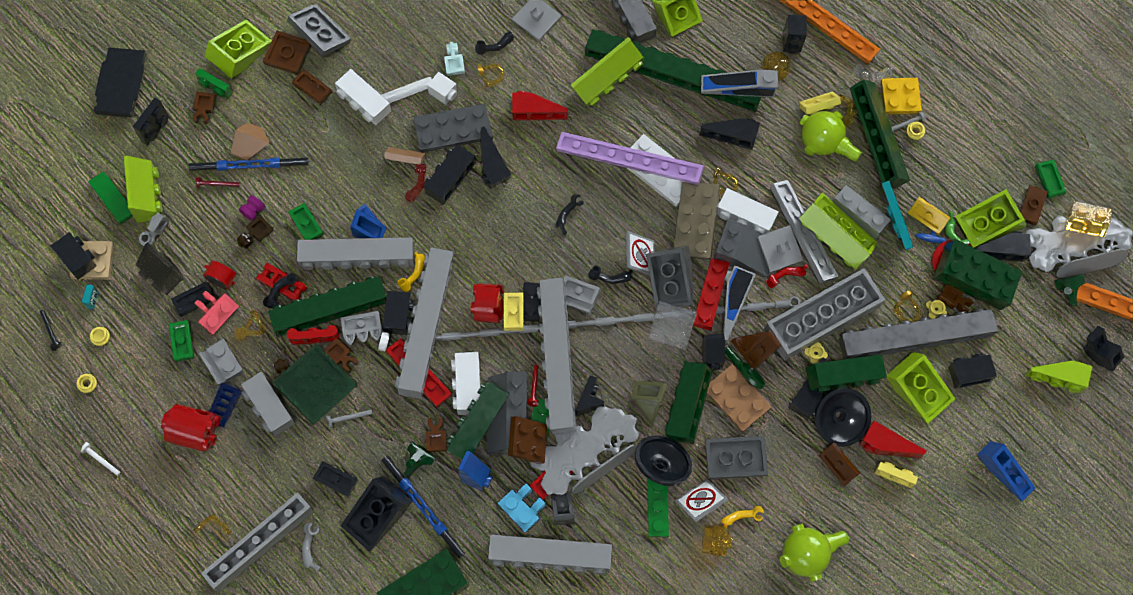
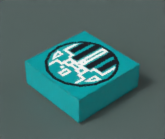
(90, 296)

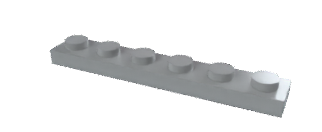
(806, 237)

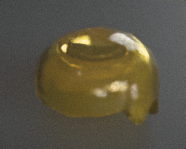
(777, 61)

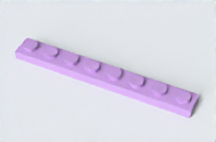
(630, 158)

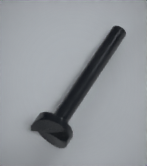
(55, 344)

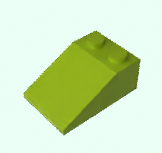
(237, 48)
(991, 219)
(920, 386)

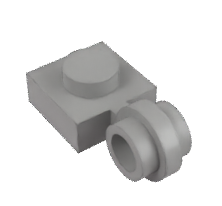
(156, 226)

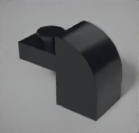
(1103, 351)

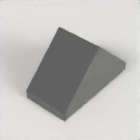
(562, 509)

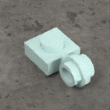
(454, 63)

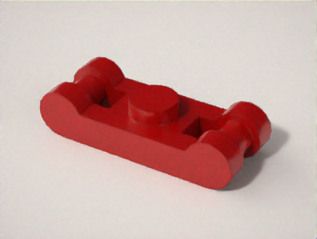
(278, 274)
(313, 335)

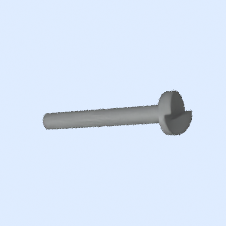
(921, 117)
(348, 417)

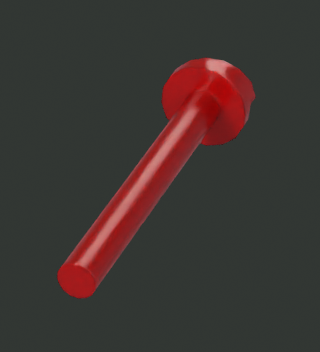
(532, 401)

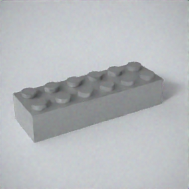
(825, 313)

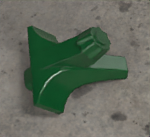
(1070, 286)
(418, 457)

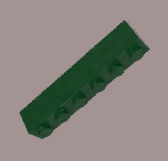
(879, 133)
(328, 306)

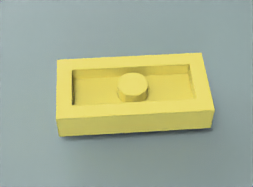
(821, 102)
(513, 312)
(902, 476)

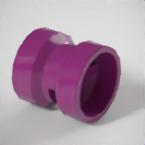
(252, 207)

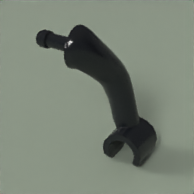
(481, 48)
(567, 209)
(595, 273)
(270, 301)

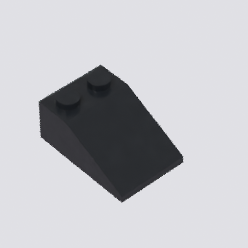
(375, 512)

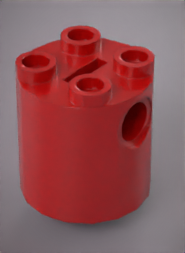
(190, 427)

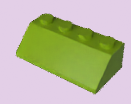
(608, 72)
(838, 231)

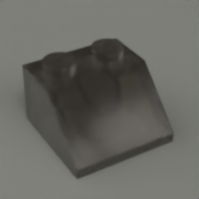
(158, 270)

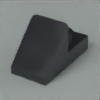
(587, 402)

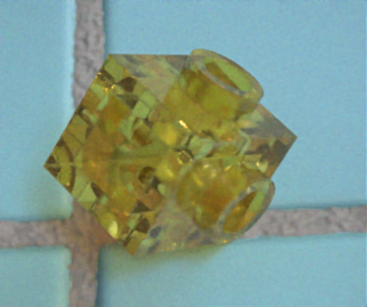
(716, 540)

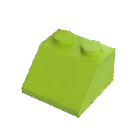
(677, 14)

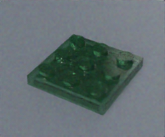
(314, 384)

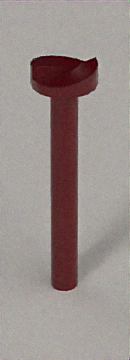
(216, 183)

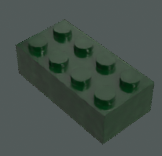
(977, 274)
(433, 577)

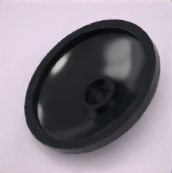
(853, 418)
(663, 461)

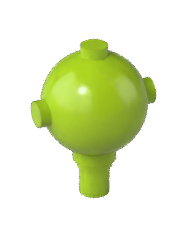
(826, 134)
(809, 551)

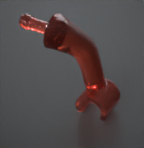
(415, 191)

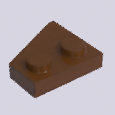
(757, 347)

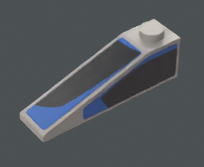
(742, 83)
(737, 288)

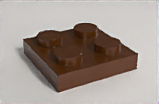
(287, 52)
(527, 440)

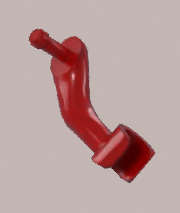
(799, 271)

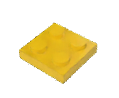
(901, 95)

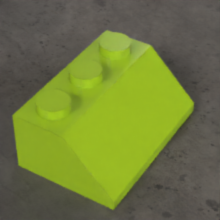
(142, 188)

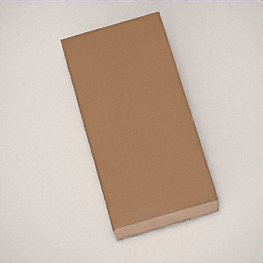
(404, 155)

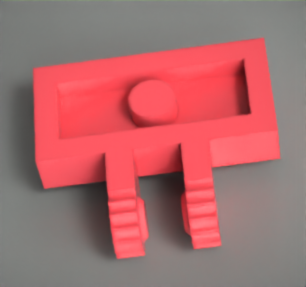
(217, 313)

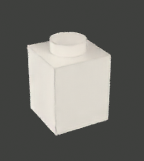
(442, 88)

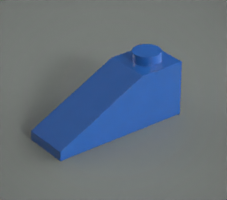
(1005, 467)
(474, 472)

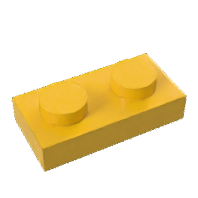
(929, 215)

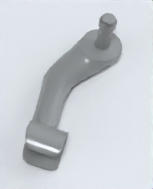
(306, 552)

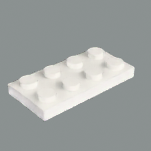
(666, 187)

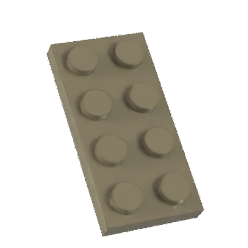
(697, 218)

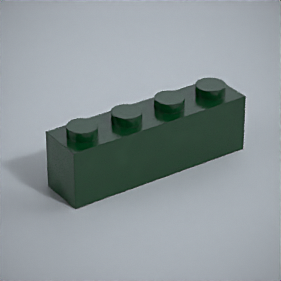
(846, 372)
(688, 402)
(477, 420)

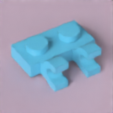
(519, 511)

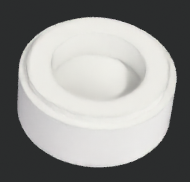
(384, 341)

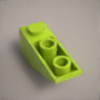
(1068, 374)

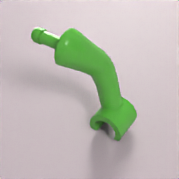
(950, 226)

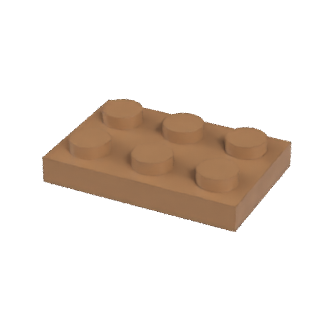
(737, 398)

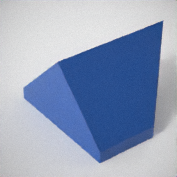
(366, 224)

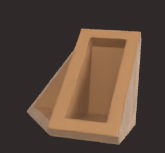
(248, 141)

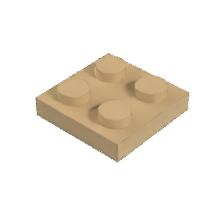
(103, 259)

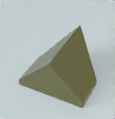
(649, 398)

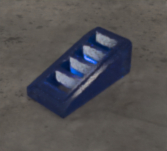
(236, 393)

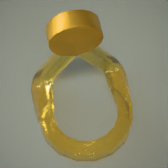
(493, 82)
(907, 296)

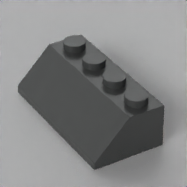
(514, 405)

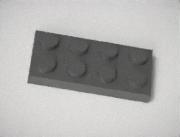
(451, 127)

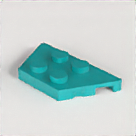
(896, 215)

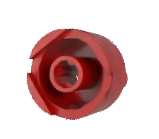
(488, 303)

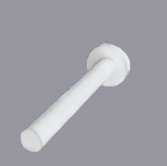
(86, 448)

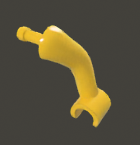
(405, 284)
(729, 519)

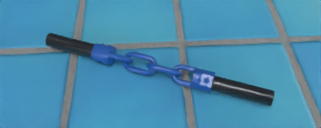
(222, 165)
(439, 528)

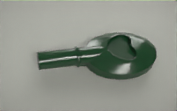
(746, 371)

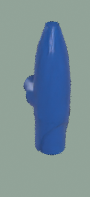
(931, 237)

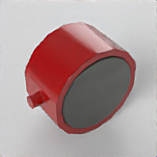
(219, 274)

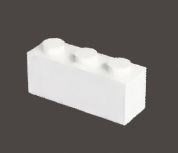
(362, 97)
(746, 211)
(466, 381)

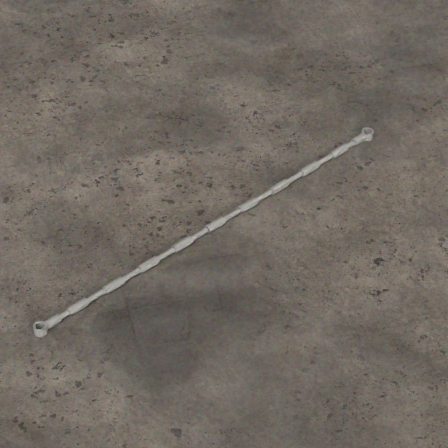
(607, 321)

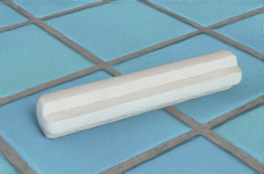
(407, 90)

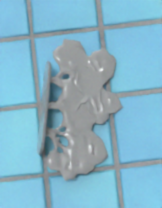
(1075, 243)
(581, 450)

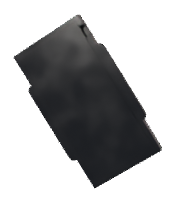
(119, 82)

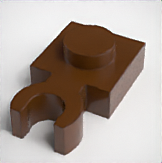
(203, 104)
(953, 297)
(339, 354)
(435, 438)

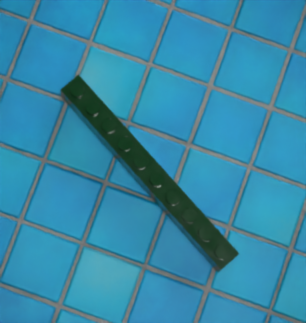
(666, 68)

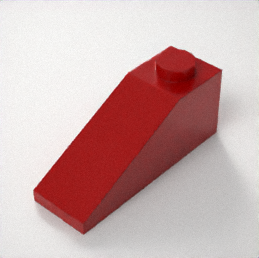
(533, 107)
(886, 442)

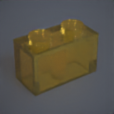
(1089, 219)

